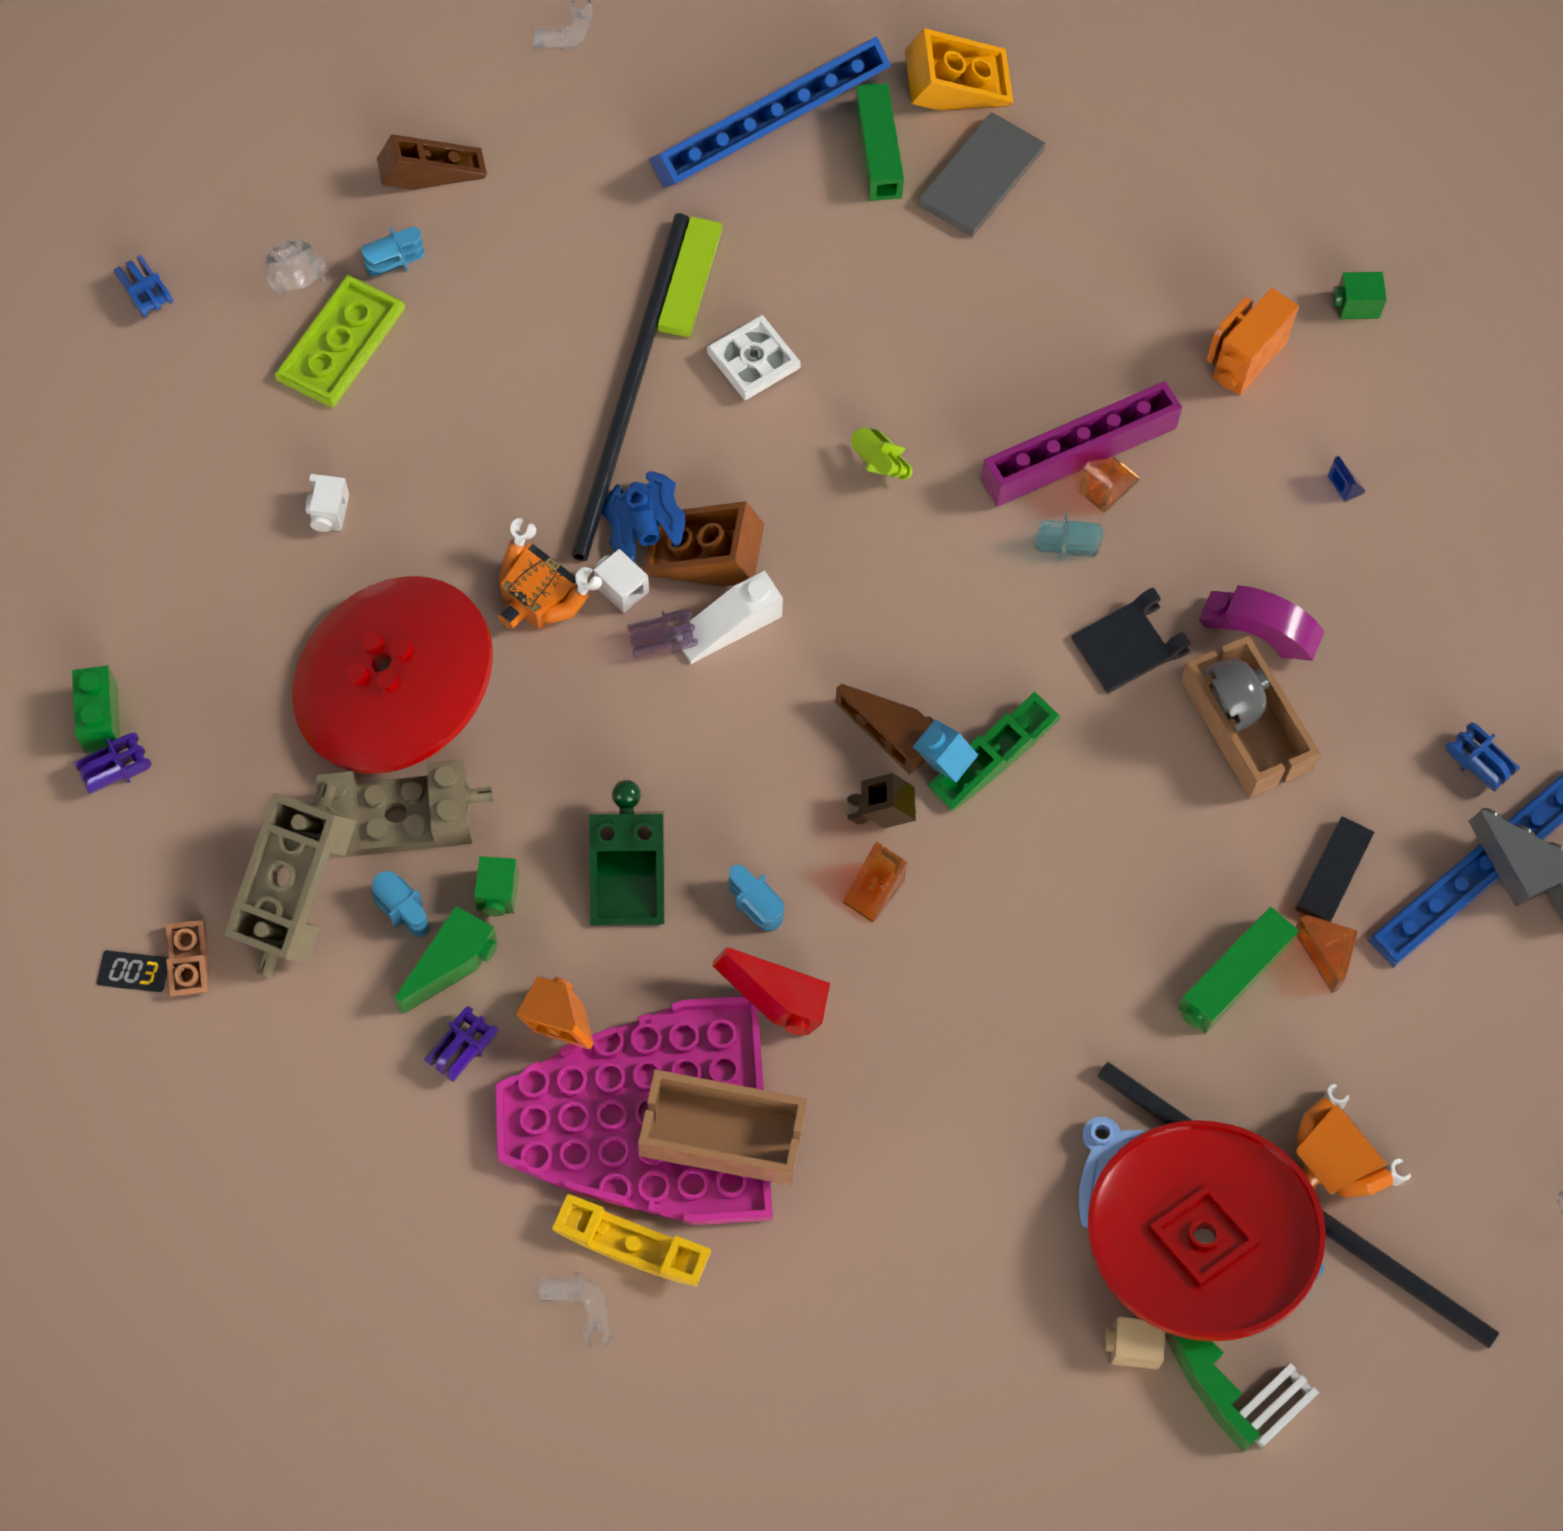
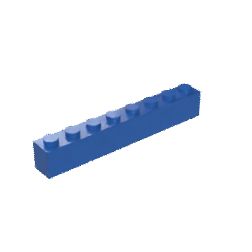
(769, 112)

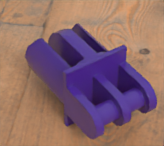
(106, 766)
(458, 1047)

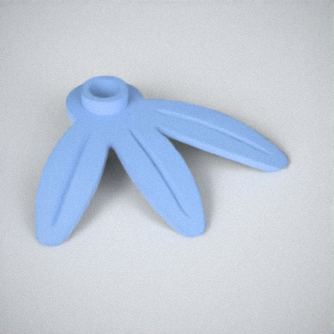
(1101, 1152)

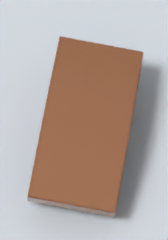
(187, 958)

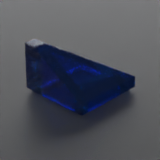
(1344, 480)

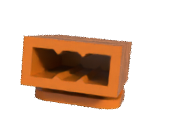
(1251, 339)

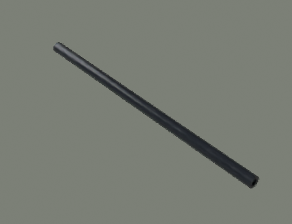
(629, 390)
(1334, 1229)

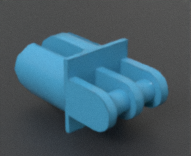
(393, 251)
(756, 898)
(400, 902)

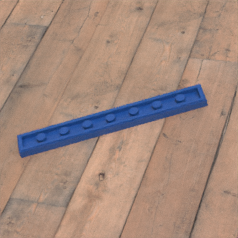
(1461, 883)

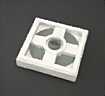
(753, 357)

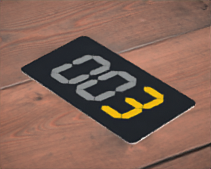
(133, 971)

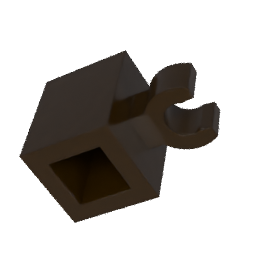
(885, 801)

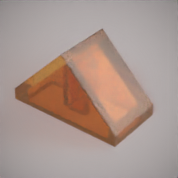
(1106, 482)
(876, 882)
(1328, 948)

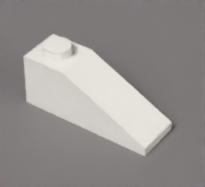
(734, 616)

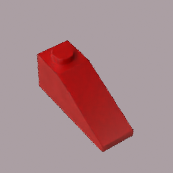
(778, 992)

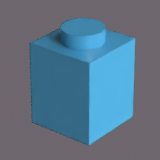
(945, 750)

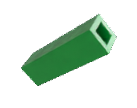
(879, 142)
(1237, 970)

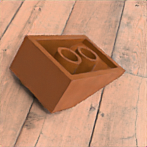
(716, 546)

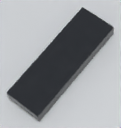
(1335, 870)

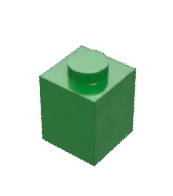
(1360, 295)
(496, 885)

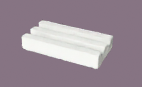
(1299, 1382)

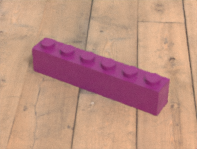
(1079, 442)

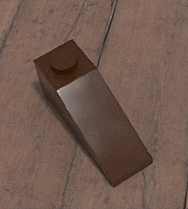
(428, 163)
(887, 723)

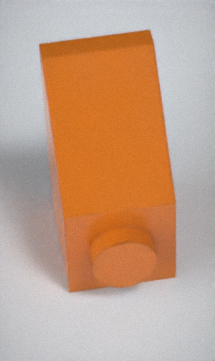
(556, 1012)

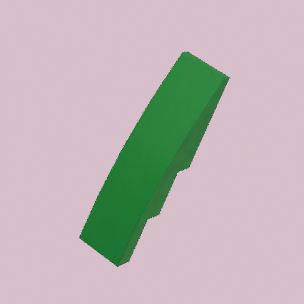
(998, 750)
(1212, 1386)

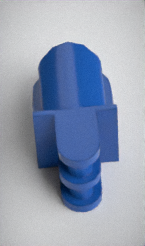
(147, 291)
(1485, 761)

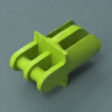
(880, 453)

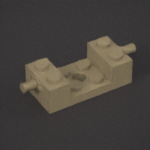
(434, 807)
(301, 839)

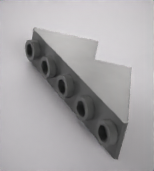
(1521, 859)

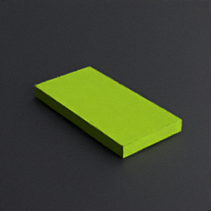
(340, 341)

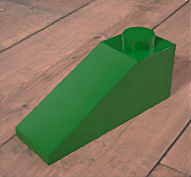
(450, 957)

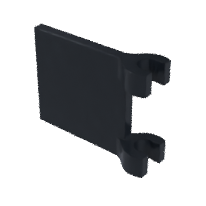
(1127, 643)

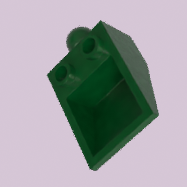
(626, 869)

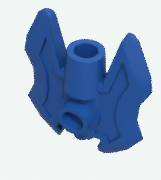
(641, 512)

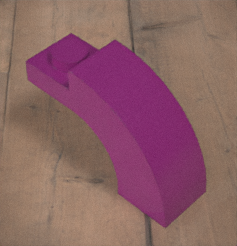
(1266, 616)

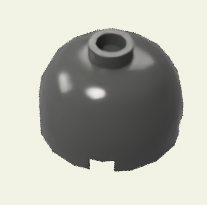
(1238, 690)

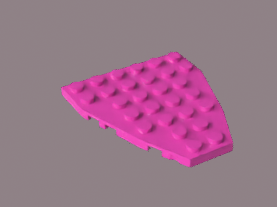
(584, 1112)

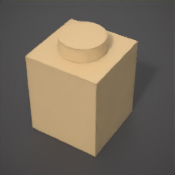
(1135, 1343)

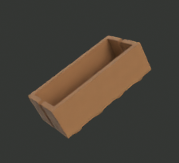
(1269, 748)
(723, 1127)

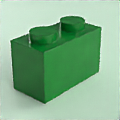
(95, 707)

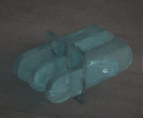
(1069, 537)

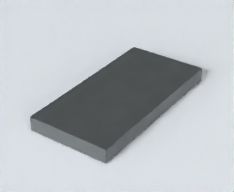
(981, 174)

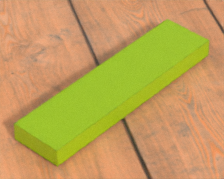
(690, 277)

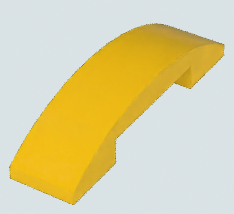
(630, 1242)

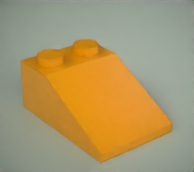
(956, 72)

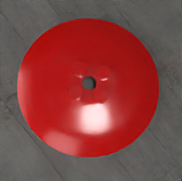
(414, 706)
(1214, 1180)

